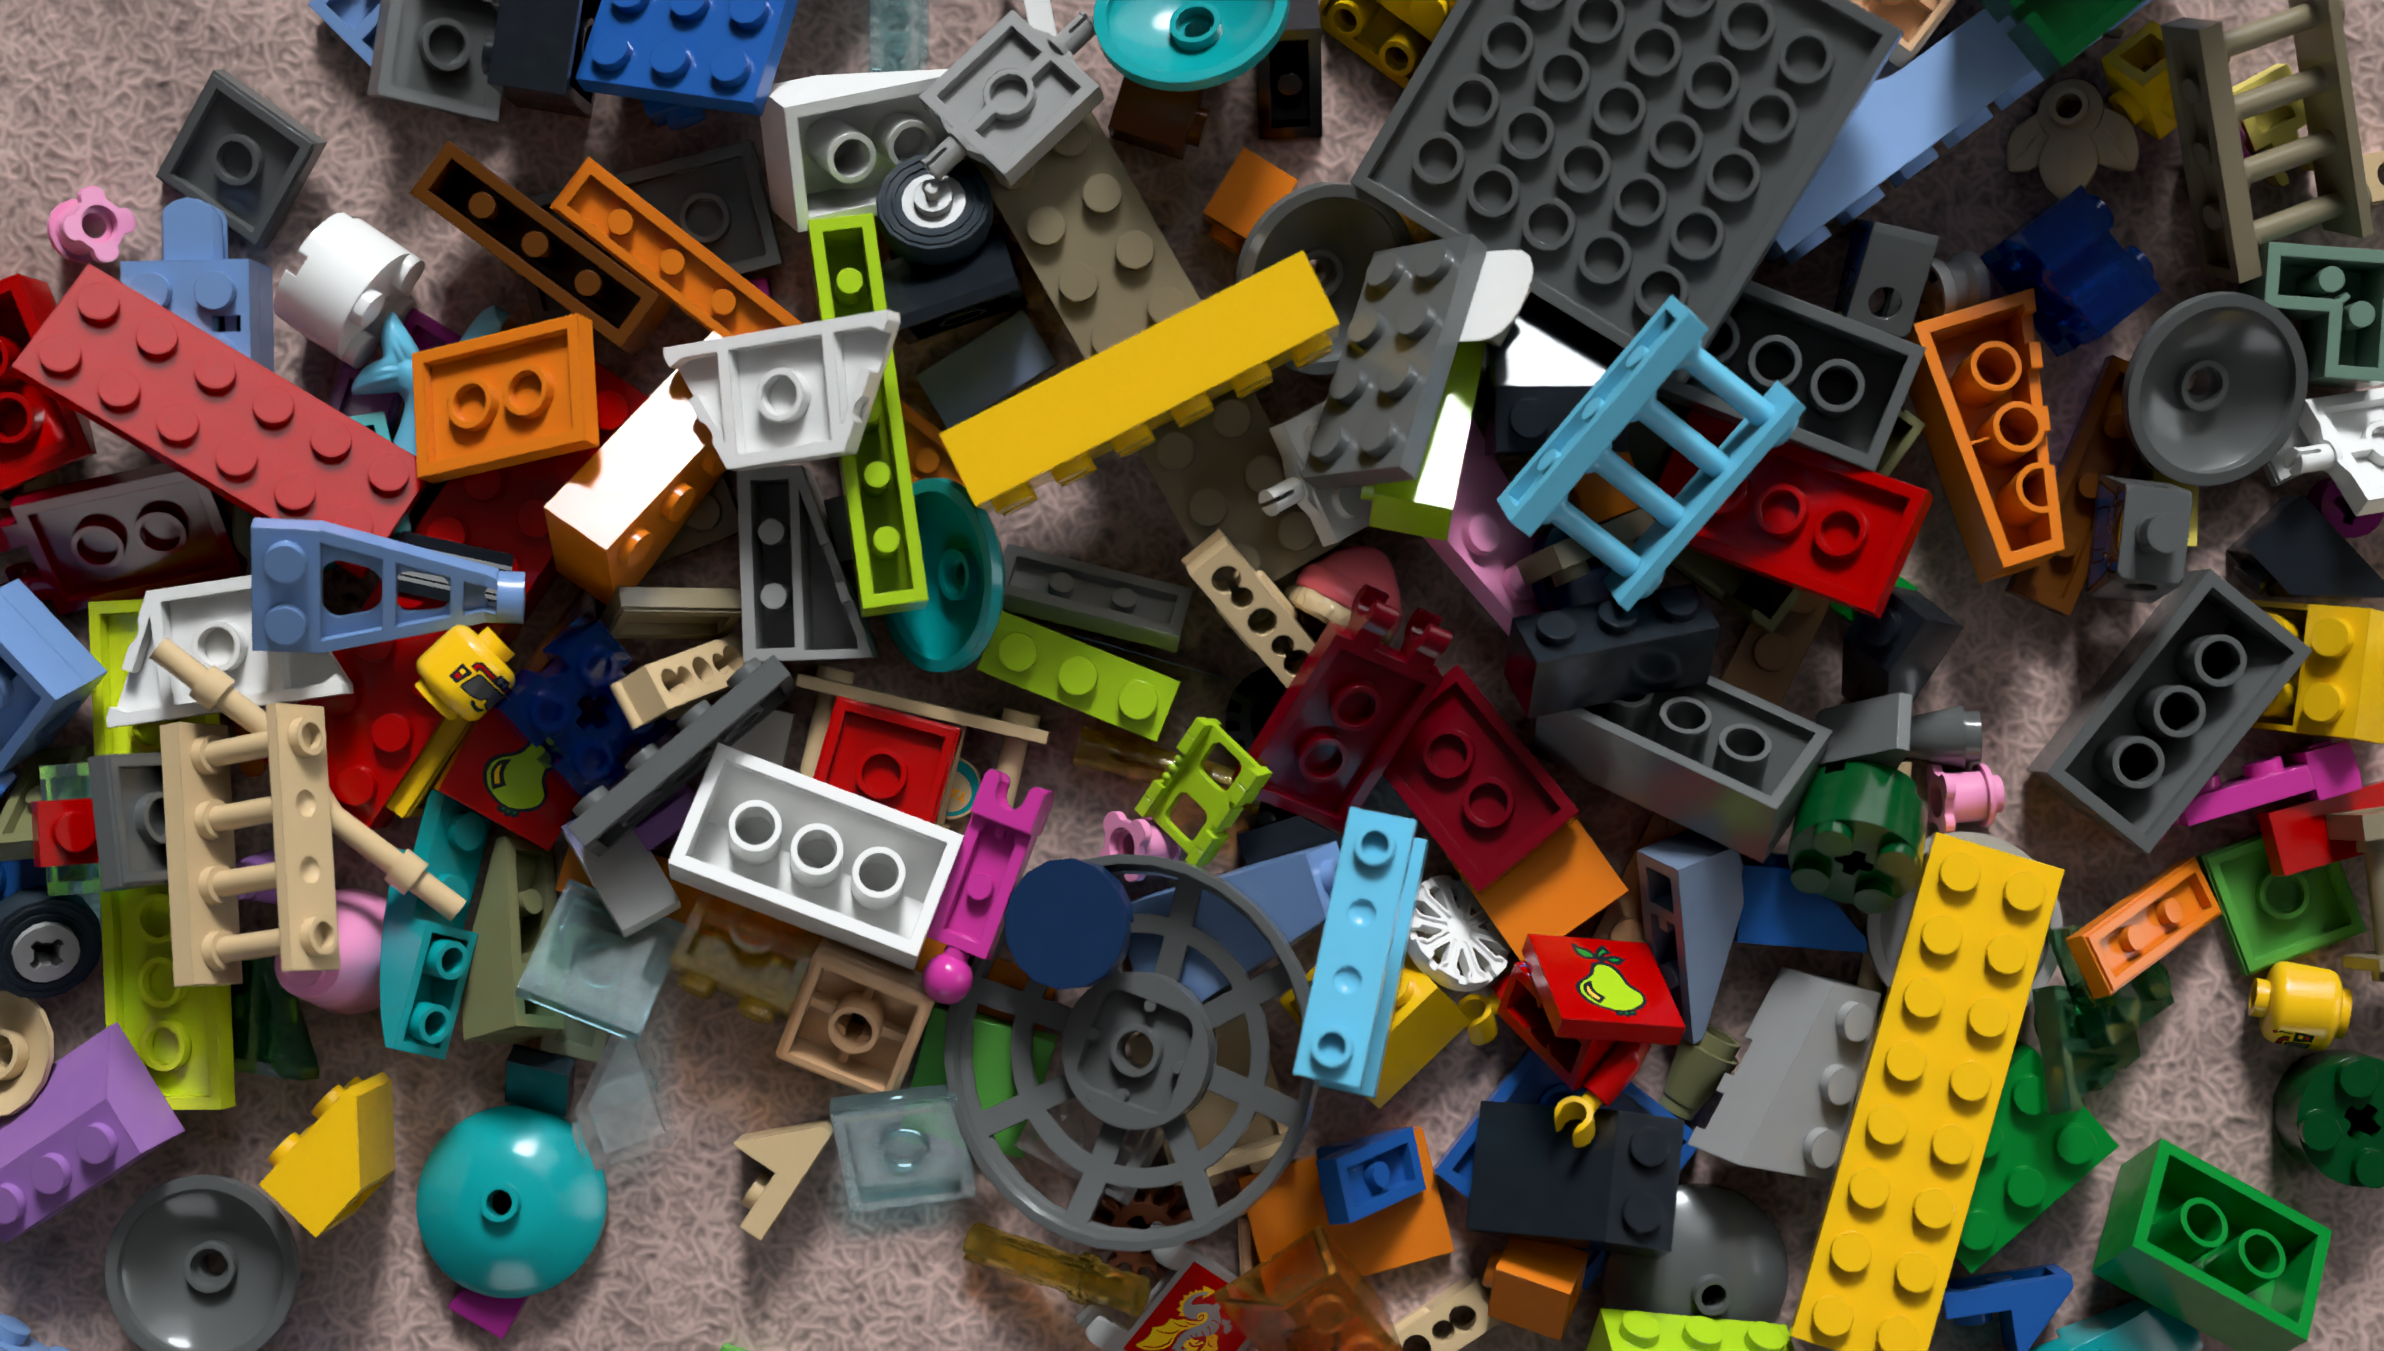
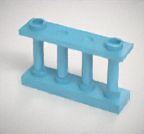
(1629, 394)
(1362, 953)

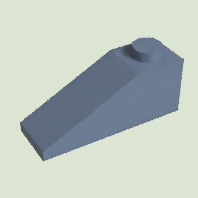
(1690, 918)

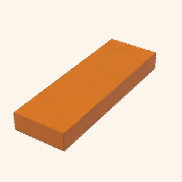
(2143, 927)

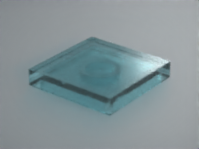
(594, 972)
(901, 1148)

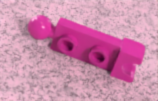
(2311, 773)
(981, 883)

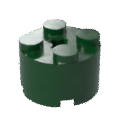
(1859, 836)
(2312, 1110)

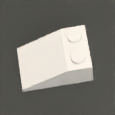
(840, 137)

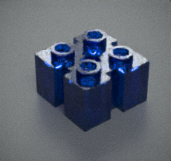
(2076, 270)
(546, 709)

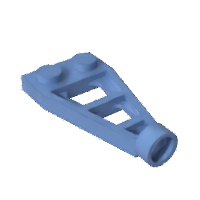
(289, 588)

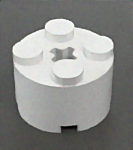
(348, 287)

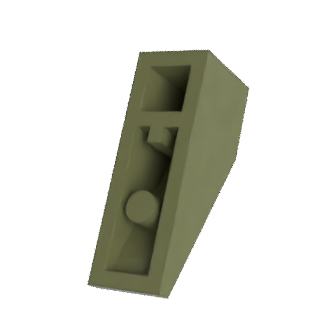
(509, 923)

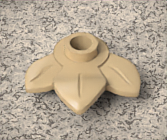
(2072, 147)

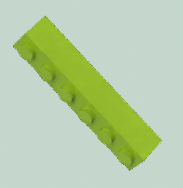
(878, 477)

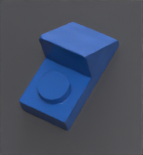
(1368, 1174)
(2021, 1297)

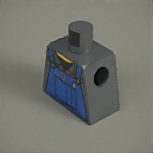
(1889, 260)
(2138, 539)

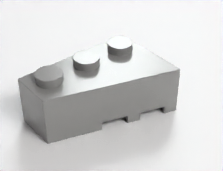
(792, 583)
(1796, 1080)

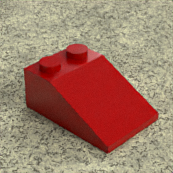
(34, 428)

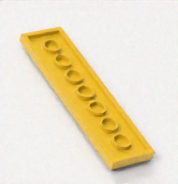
(1927, 1099)

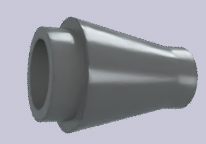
(1946, 737)

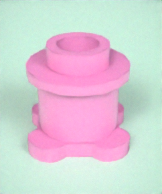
(89, 227)
(1963, 796)
(1137, 838)

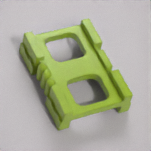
(1190, 777)

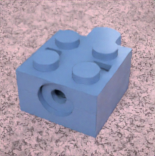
(203, 285)
(41, 675)

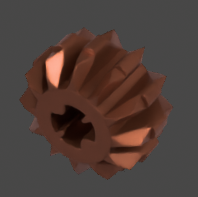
(1152, 1209)

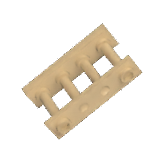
(1015, 725)
(202, 847)

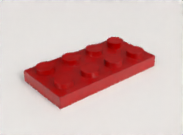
(1809, 521)

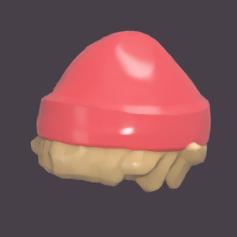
(1330, 585)

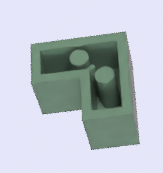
(2339, 303)

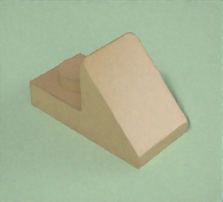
(790, 1155)

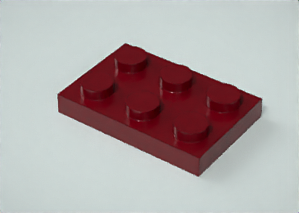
(1477, 784)

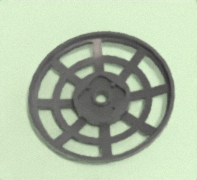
(1129, 1096)

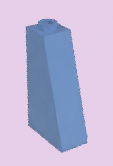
(1288, 888)

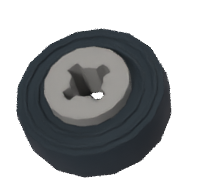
(59, 923)

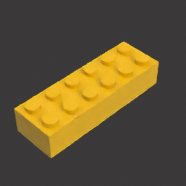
(1142, 384)

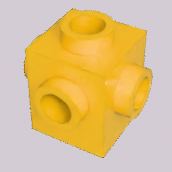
(2141, 81)

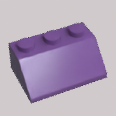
(80, 1131)

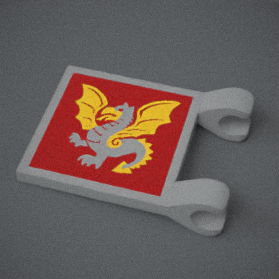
(1178, 1312)

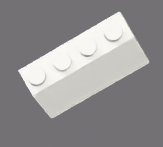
(814, 856)

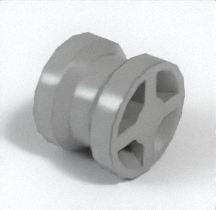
(1954, 285)

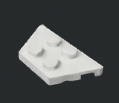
(788, 388)
(216, 629)

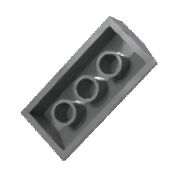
(2169, 709)
(1696, 757)

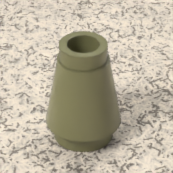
(1698, 1071)

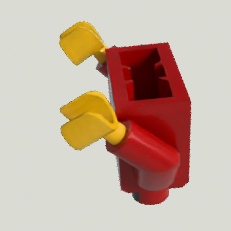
(1596, 1065)

